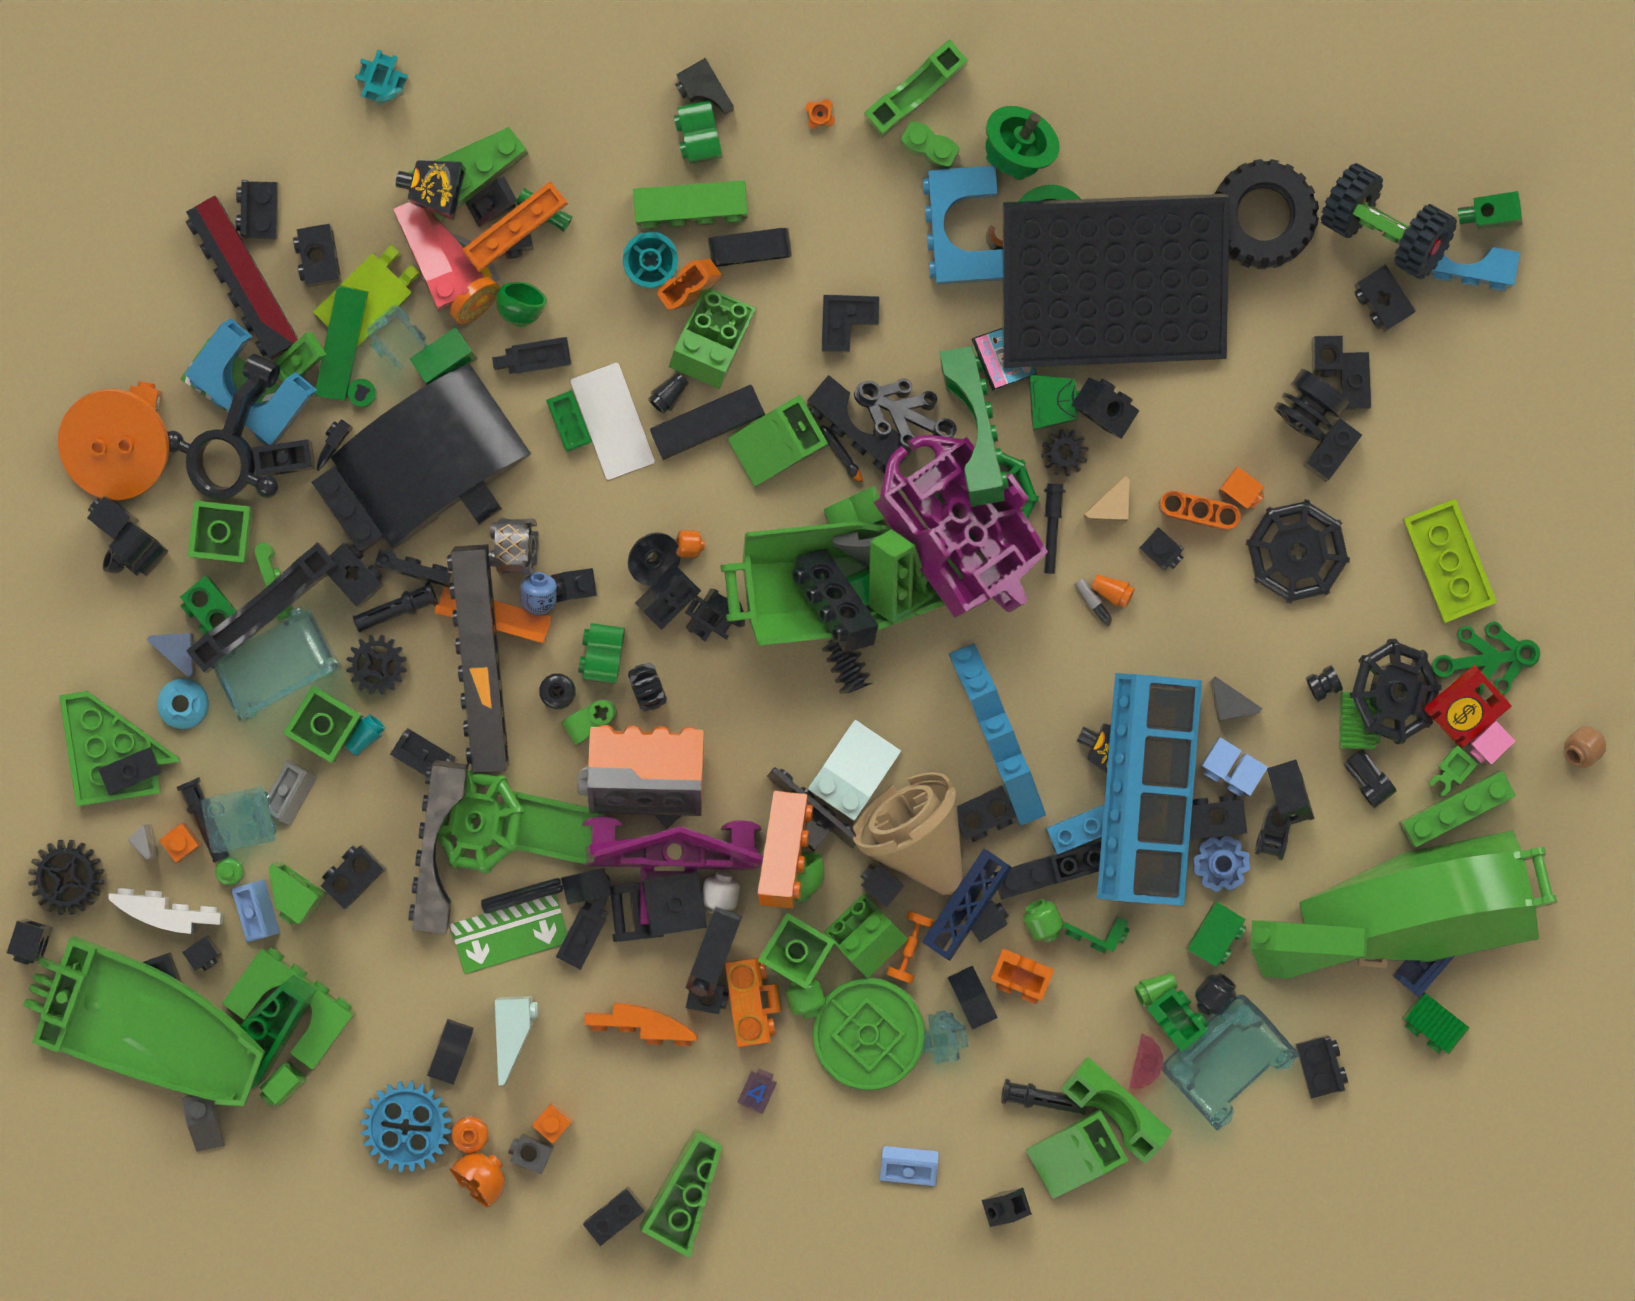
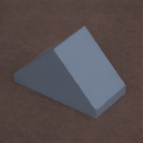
(174, 649)

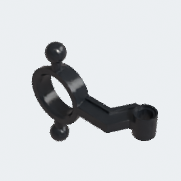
(260, 375)

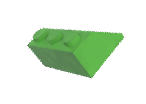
(294, 894)

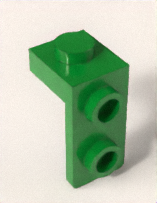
(1117, 933)

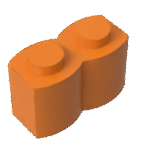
(691, 280)

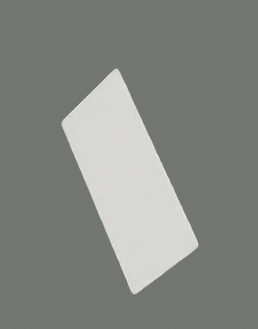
(612, 421)

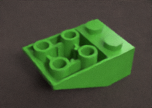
(711, 337)
(777, 441)
(1077, 1154)

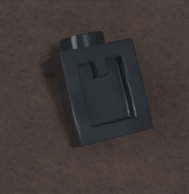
(1162, 550)

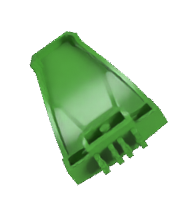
(142, 1025)

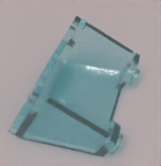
(276, 664)
(1228, 1059)

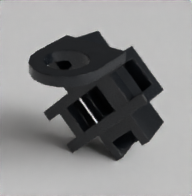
(704, 619)

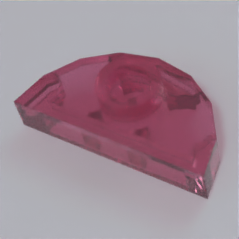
(1147, 1062)

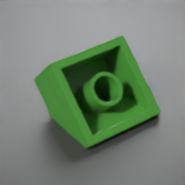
(796, 951)

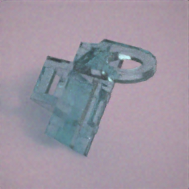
(944, 1031)

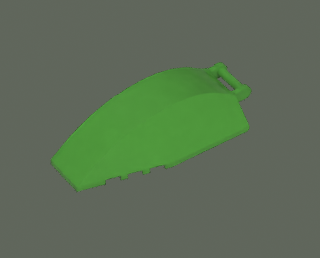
(775, 602)
(1440, 900)

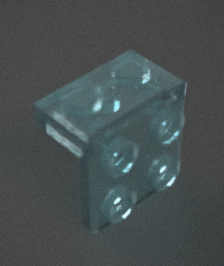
(238, 819)

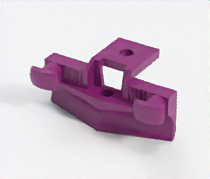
(651, 851)

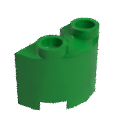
(1177, 1019)

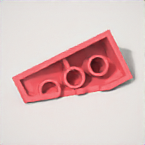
(437, 254)

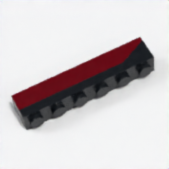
(242, 276)

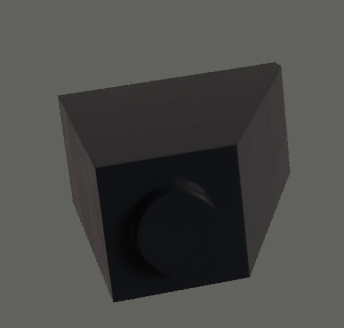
(713, 952)

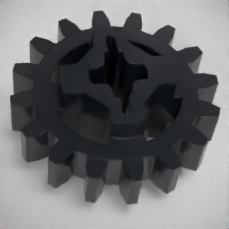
(366, 672)

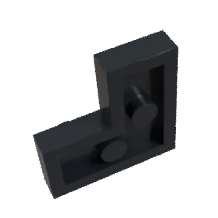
(840, 313)

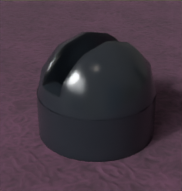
(110, 564)

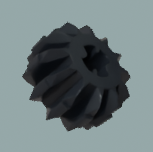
(1073, 449)
(647, 687)

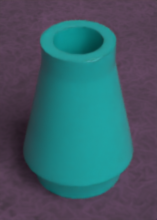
(366, 733)

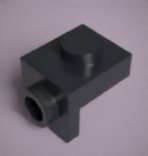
(575, 584)

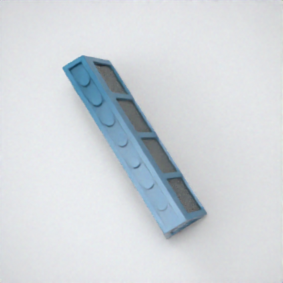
(1149, 789)

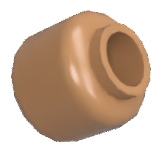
(1584, 747)

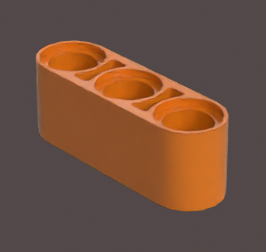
(1213, 510)

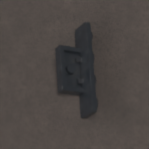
(823, 817)

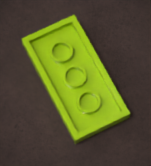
(1449, 560)

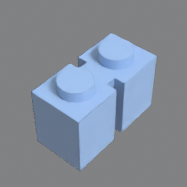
(1221, 759)

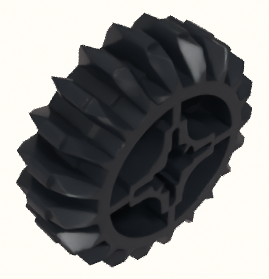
(60, 889)

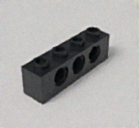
(835, 600)

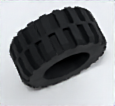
(1301, 205)

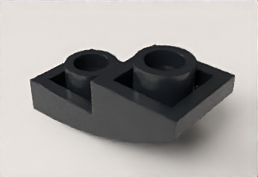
(586, 886)
(450, 1051)

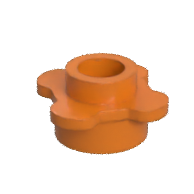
(824, 107)

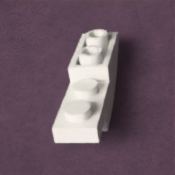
(154, 911)

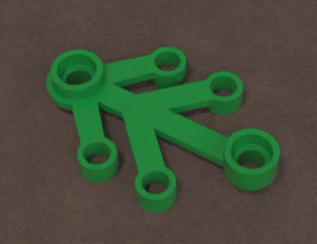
(1491, 657)

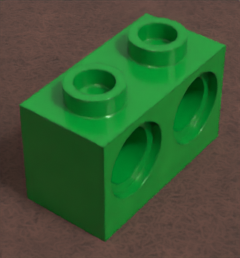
(216, 603)

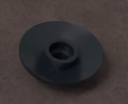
(650, 570)

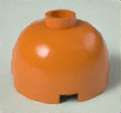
(480, 1176)

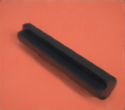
(521, 895)

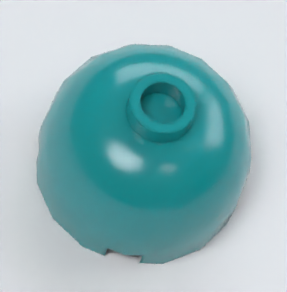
(650, 259)

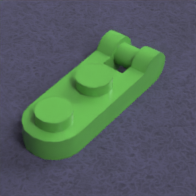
(264, 555)

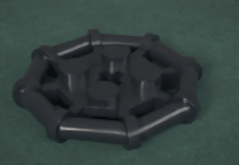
(1288, 564)
(1382, 688)

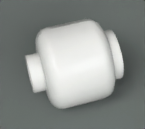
(720, 892)

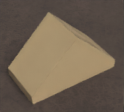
(1113, 505)

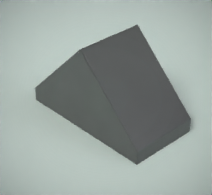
(1230, 702)

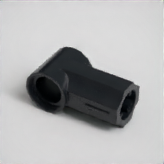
(1373, 783)

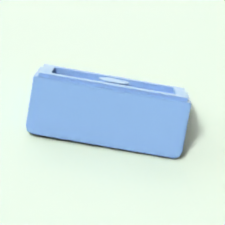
(255, 910)
(909, 1166)

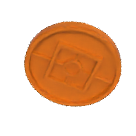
(113, 444)

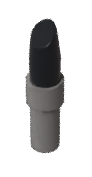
(1093, 601)

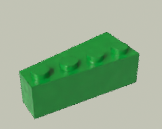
(276, 1020)

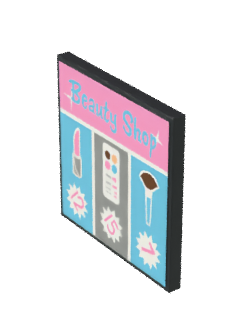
(990, 352)

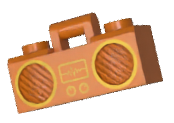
(749, 1016)

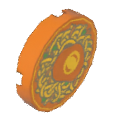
(475, 301)

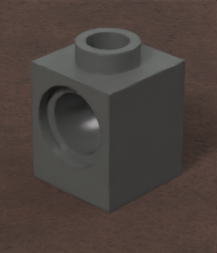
(543, 1153)

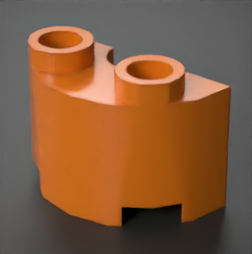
(1023, 975)

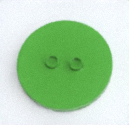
(869, 1033)

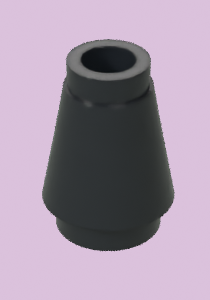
(667, 394)

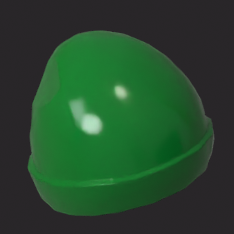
(520, 303)

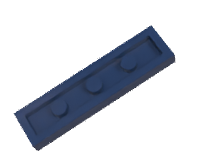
(962, 903)

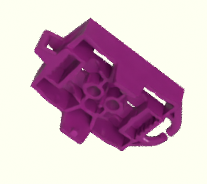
(999, 528)

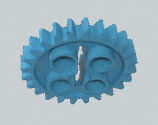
(404, 1152)

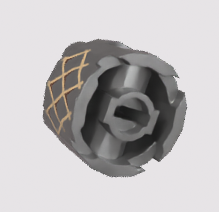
(514, 545)

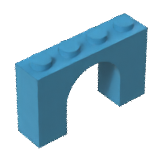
(944, 190)
(213, 374)

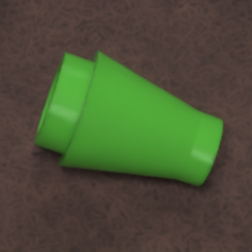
(1153, 988)

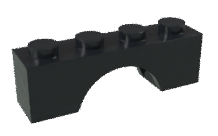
(831, 402)

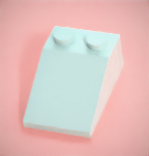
(854, 770)
(513, 1026)

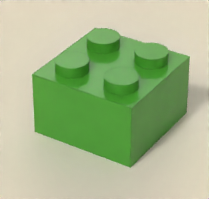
(220, 532)
(323, 724)

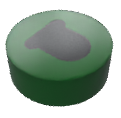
(361, 393)

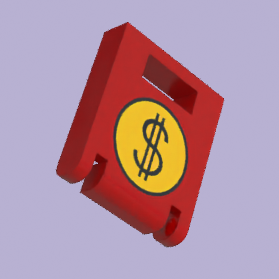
(1463, 711)

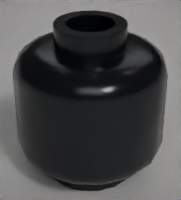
(547, 688)
(1215, 994)

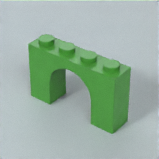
(328, 1014)

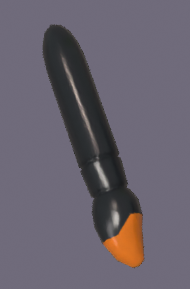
(852, 469)

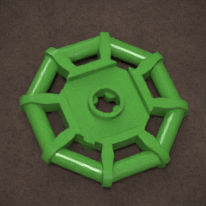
(491, 827)

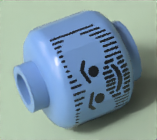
(538, 593)

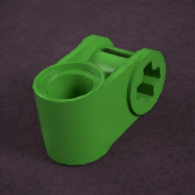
(579, 723)

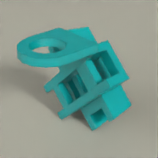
(384, 80)

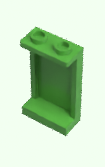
(552, 828)

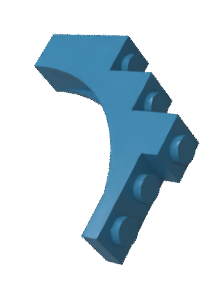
(998, 734)

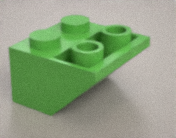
(865, 935)

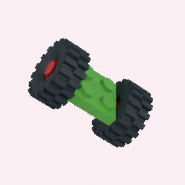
(1354, 204)

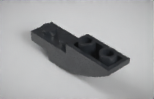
(1051, 870)

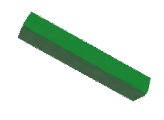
(341, 342)

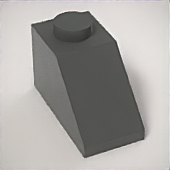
(203, 1122)

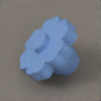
(1221, 863)

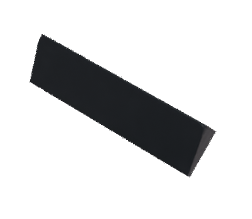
(707, 422)

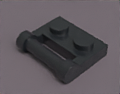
(640, 931)

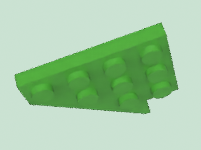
(99, 737)

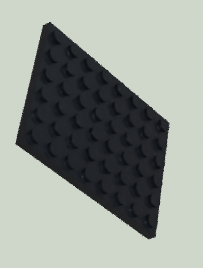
(1115, 280)

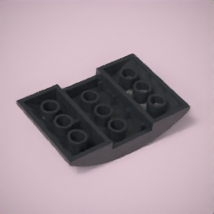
(429, 453)

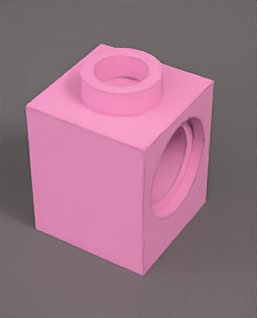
(1490, 744)

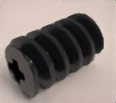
(847, 667)

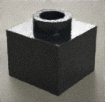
(202, 954)

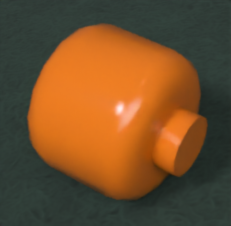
(689, 544)

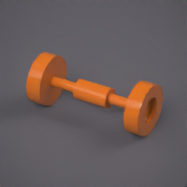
(910, 947)

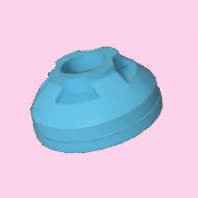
(197, 706)

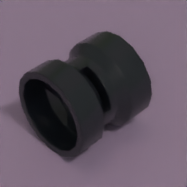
(1324, 683)

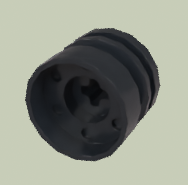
(1311, 405)

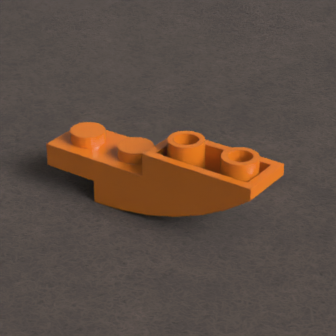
(653, 1023)

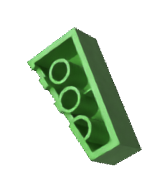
(485, 162)
(683, 1195)

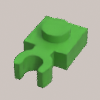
(1455, 767)

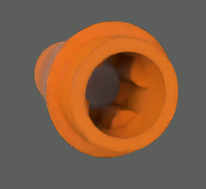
(1113, 590)

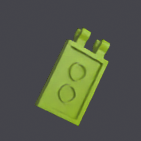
(382, 286)

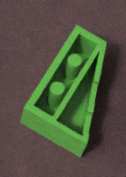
(895, 577)

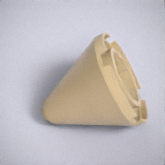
(915, 832)

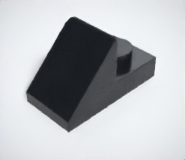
(492, 202)

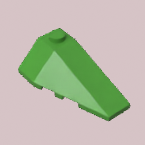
(1302, 948)

